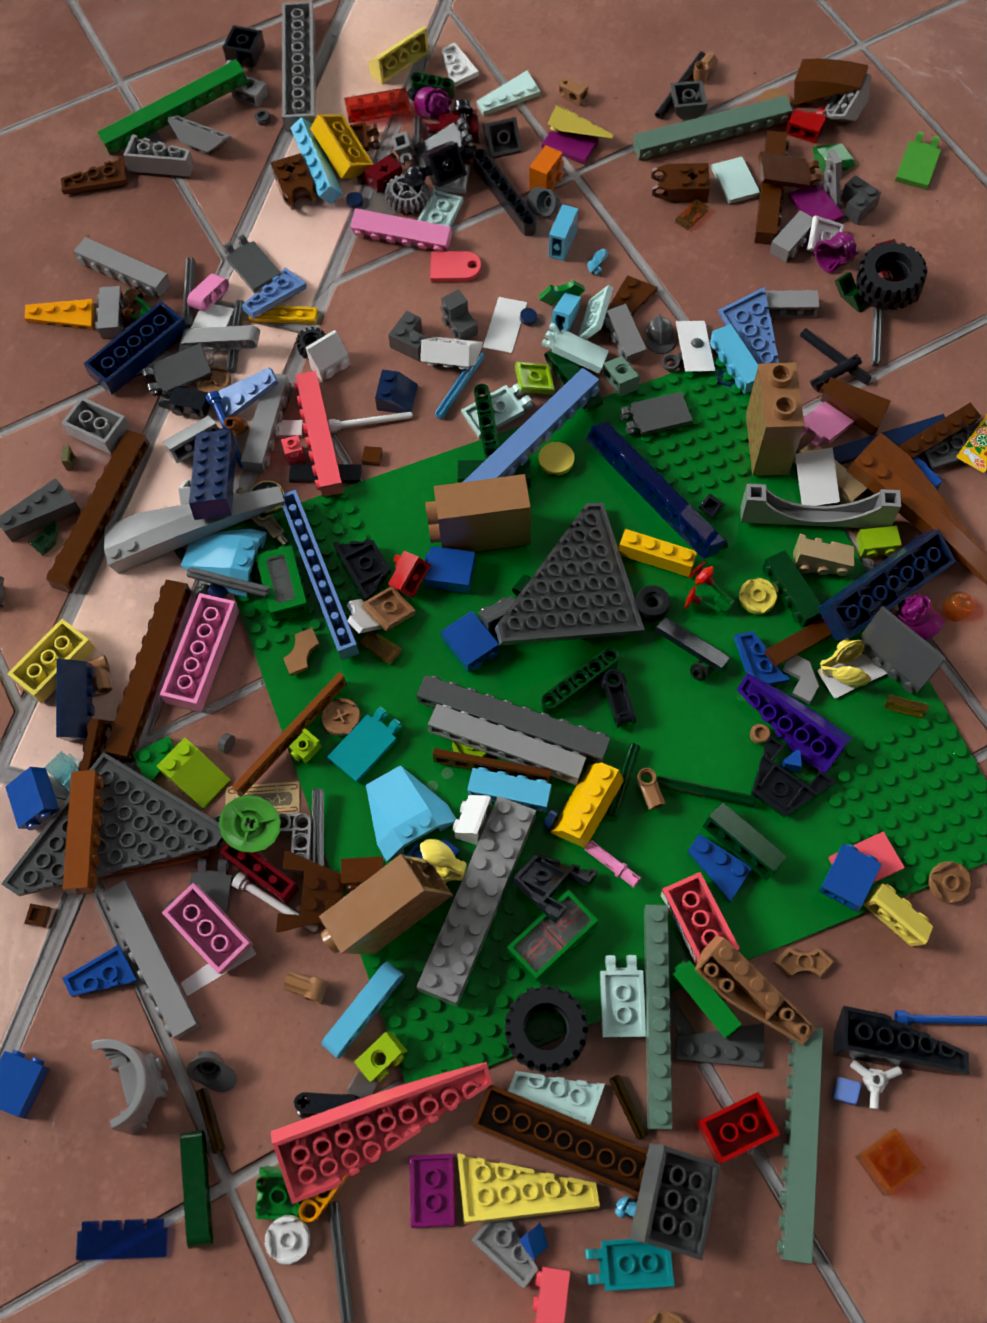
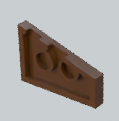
(96, 738)

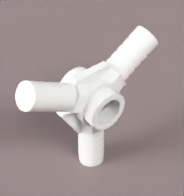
(875, 1080)

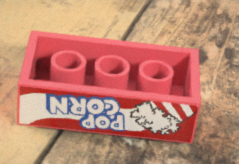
(696, 914)

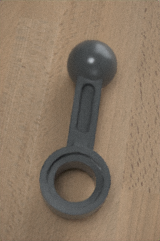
(696, 342)

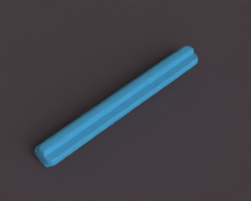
(457, 388)

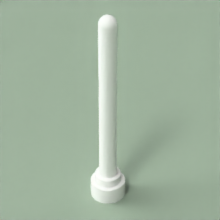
(336, 426)
(242, 882)

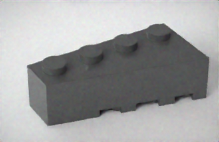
(38, 511)

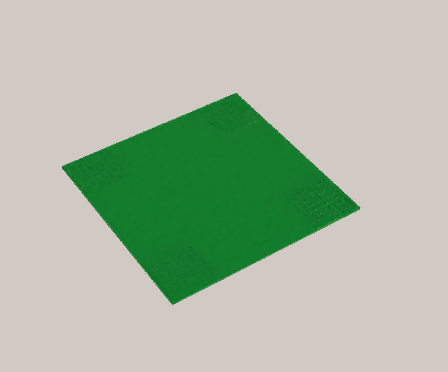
(892, 778)

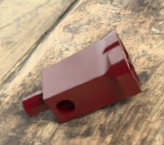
(449, 118)

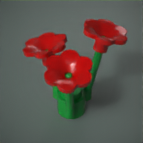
(722, 600)

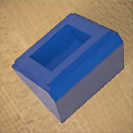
(792, 762)

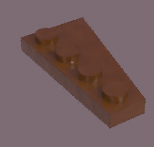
(96, 178)
(633, 294)

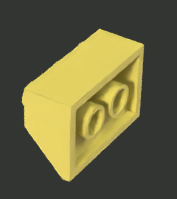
(898, 915)

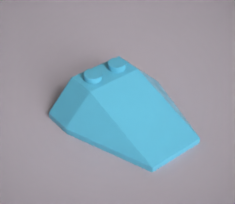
(226, 554)
(404, 811)

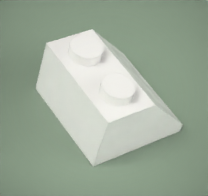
(328, 356)
(473, 818)

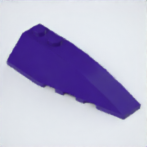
(796, 724)

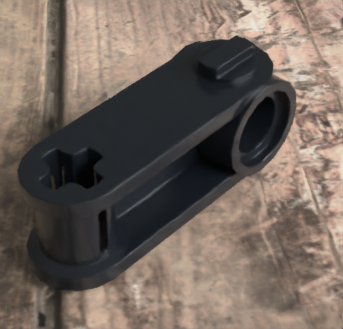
(618, 698)
(320, 1102)

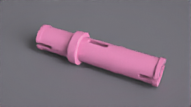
(620, 869)

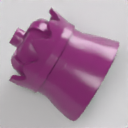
(431, 102)
(835, 251)
(920, 616)

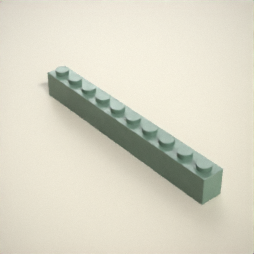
(712, 127)
(657, 1018)
(800, 1150)

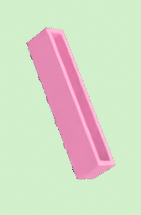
(401, 230)

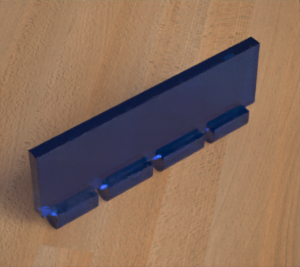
(120, 1243)

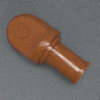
(237, 425)

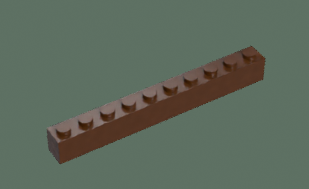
(97, 512)
(147, 671)

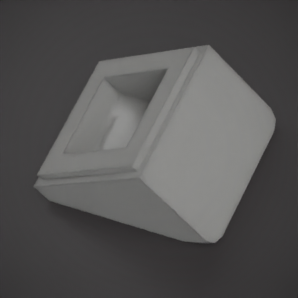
(361, 1086)

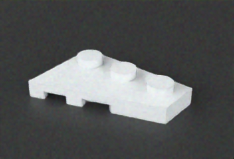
(458, 65)

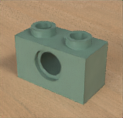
(621, 376)

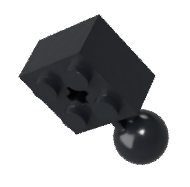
(244, 46)
(438, 171)

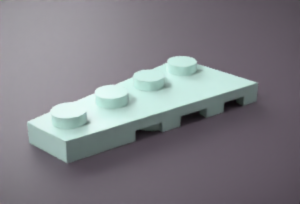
(564, 1096)

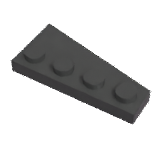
(946, 452)

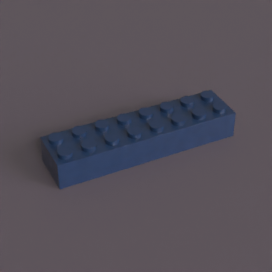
(886, 584)

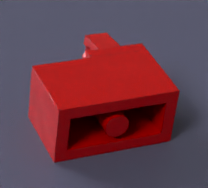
(806, 125)
(409, 573)

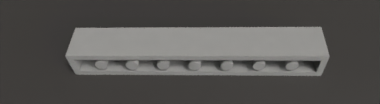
(506, 743)
(151, 960)

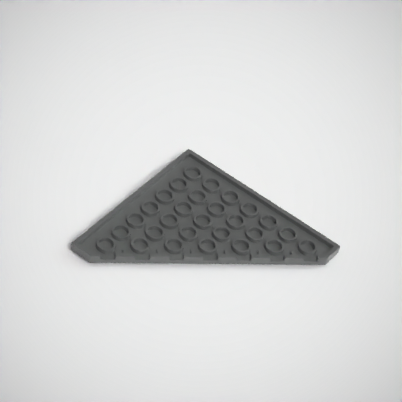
(576, 589)
(137, 829)

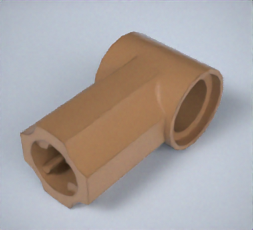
(704, 67)
(101, 680)
(651, 790)
(311, 988)

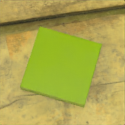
(534, 378)

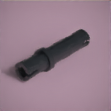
(835, 372)

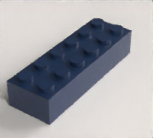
(135, 347)
(213, 474)

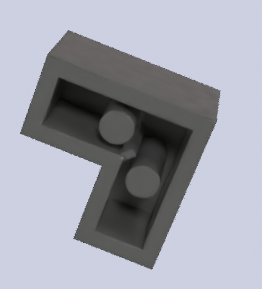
(860, 199)
(457, 316)
(406, 336)

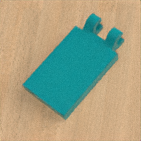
(365, 745)
(630, 1265)

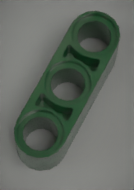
(421, 80)

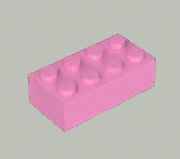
(207, 928)

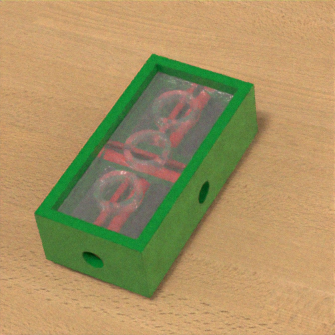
(548, 942)

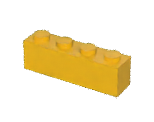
(657, 553)

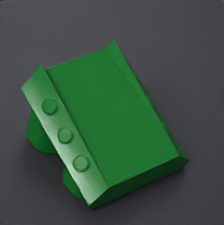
(821, 153)
(273, 1196)

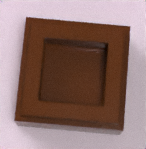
(372, 455)
(38, 915)

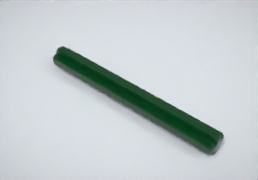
(706, 791)

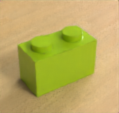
(878, 541)

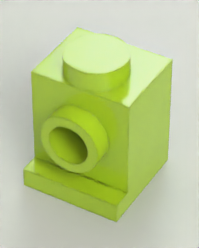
(305, 754)

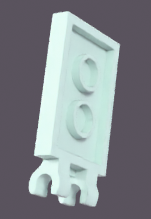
(575, 348)
(505, 407)
(622, 999)

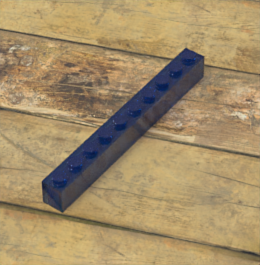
(656, 490)

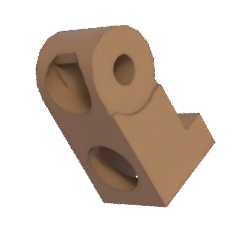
(572, 91)

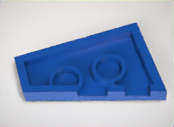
(101, 973)

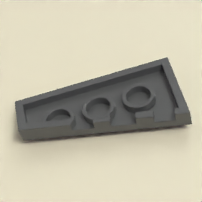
(741, 1049)

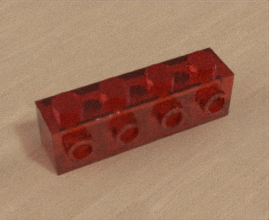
(377, 105)

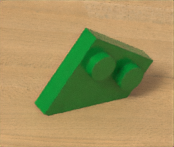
(151, 756)

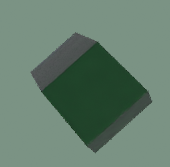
(849, 292)

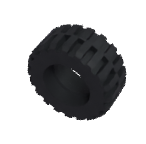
(891, 258)
(567, 1007)

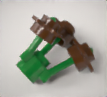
(133, 295)

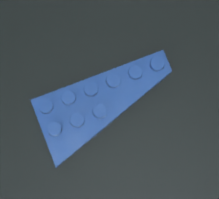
(753, 325)

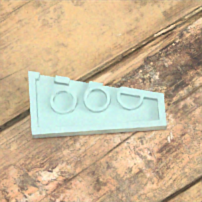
(511, 93)

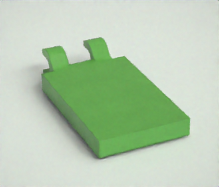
(918, 162)

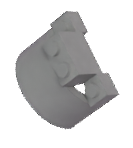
(140, 1083)

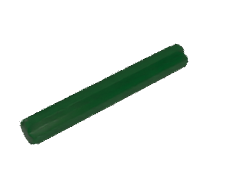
(626, 772)

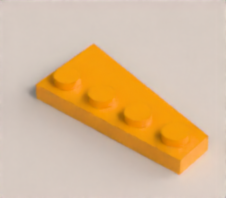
(73, 313)

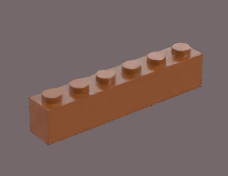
(82, 832)

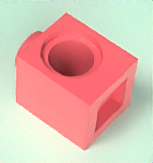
(293, 450)

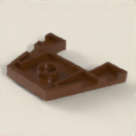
(319, 892)

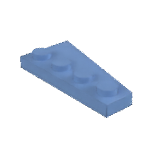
(279, 290)
(247, 391)

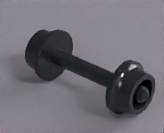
(463, 108)

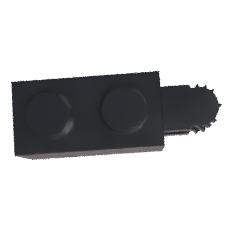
(186, 402)

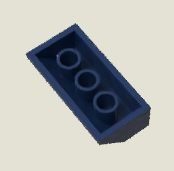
(74, 699)

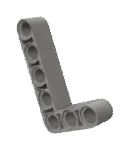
(297, 834)

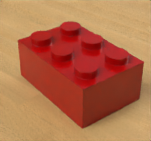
(737, 1128)

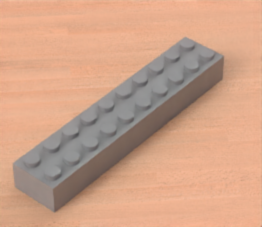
(298, 63)
(476, 902)

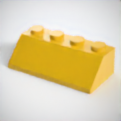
(340, 145)
(588, 804)

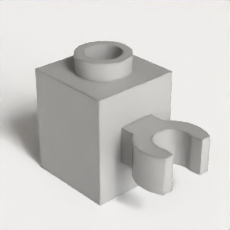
(403, 146)

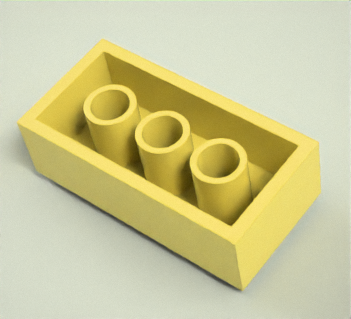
(38, 668)

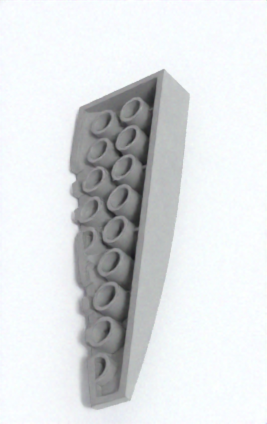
(167, 529)

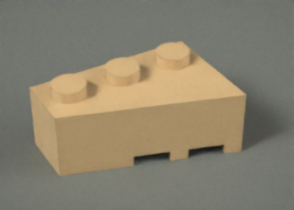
(823, 558)

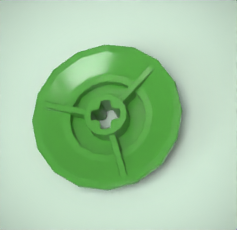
(256, 812)

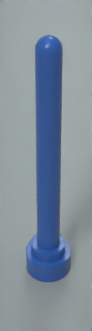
(215, 400)
(903, 1016)

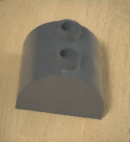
(689, 99)

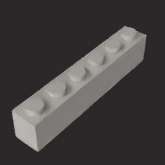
(122, 267)
(264, 427)

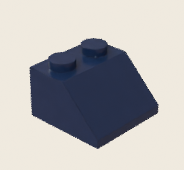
(395, 392)

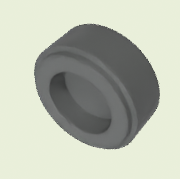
(262, 117)
(226, 743)

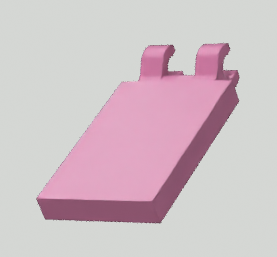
(825, 424)

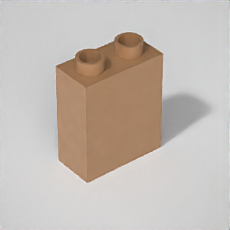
(774, 419)
(481, 514)
(384, 906)

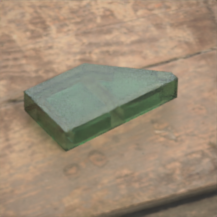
(46, 539)

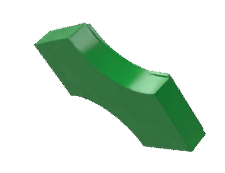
(554, 293)

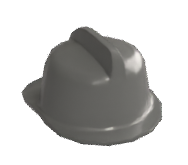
(543, 201)
(660, 335)
(211, 1072)

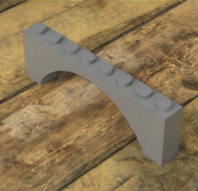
(764, 507)

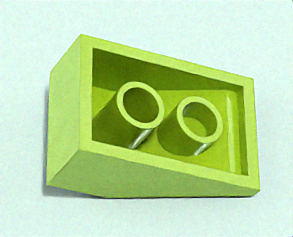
(193, 773)

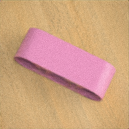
(208, 292)

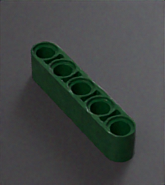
(565, 371)
(485, 418)
(576, 689)
(196, 1189)

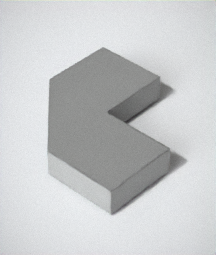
(807, 684)

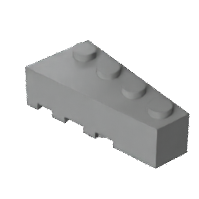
(157, 158)

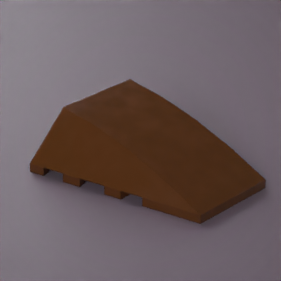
(827, 77)

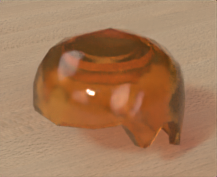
(958, 606)

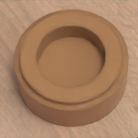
(759, 734)

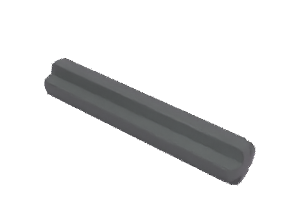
(417, 131)

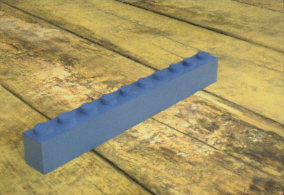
(538, 428)
(319, 576)

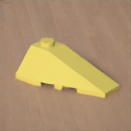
(568, 121)

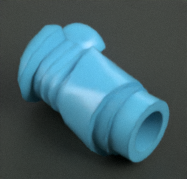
(598, 258)
(625, 1206)

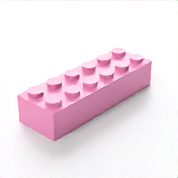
(200, 652)

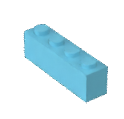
(735, 356)
(516, 789)

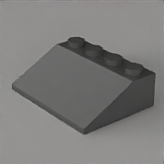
(900, 651)
(675, 1201)

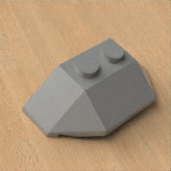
(849, 106)
(197, 135)

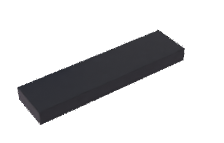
(304, 474)
(692, 644)

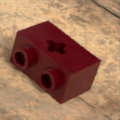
(381, 172)

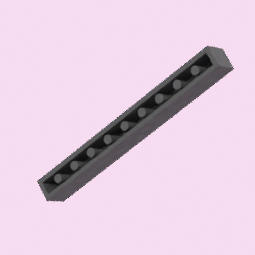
(515, 718)

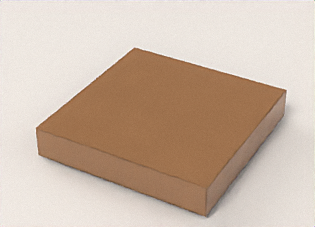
(389, 608)

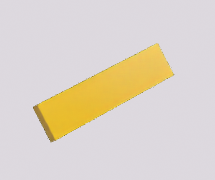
(288, 315)

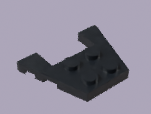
(780, 788)
(543, 877)

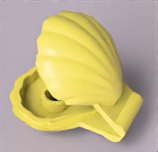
(846, 652)
(441, 857)

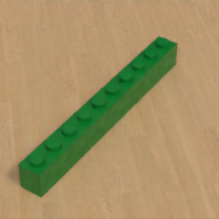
(180, 103)

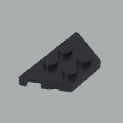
(364, 565)

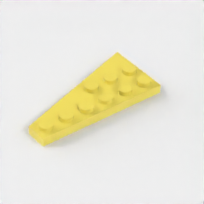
(512, 1192)

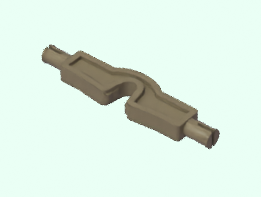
(269, 524)

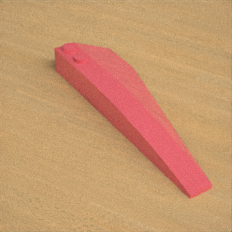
(342, 1140)

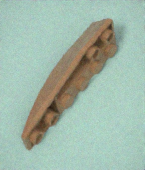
(749, 990)

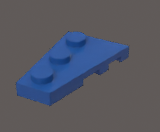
(755, 661)
(722, 867)

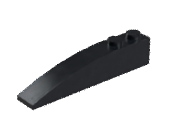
(886, 1042)

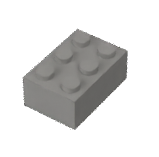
(95, 425)

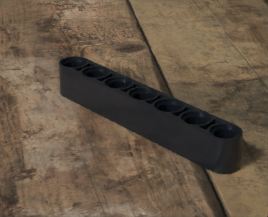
(504, 192)

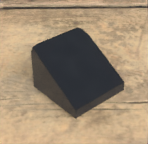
(711, 505)

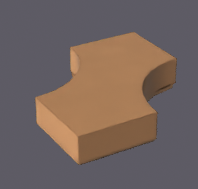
(298, 658)
(812, 962)

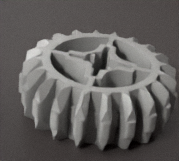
(407, 197)

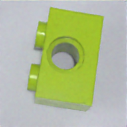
(369, 1060)

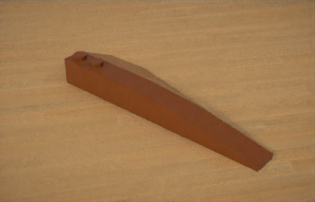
(890, 468)

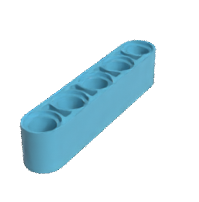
(362, 1010)

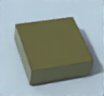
(68, 458)

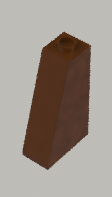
(859, 405)

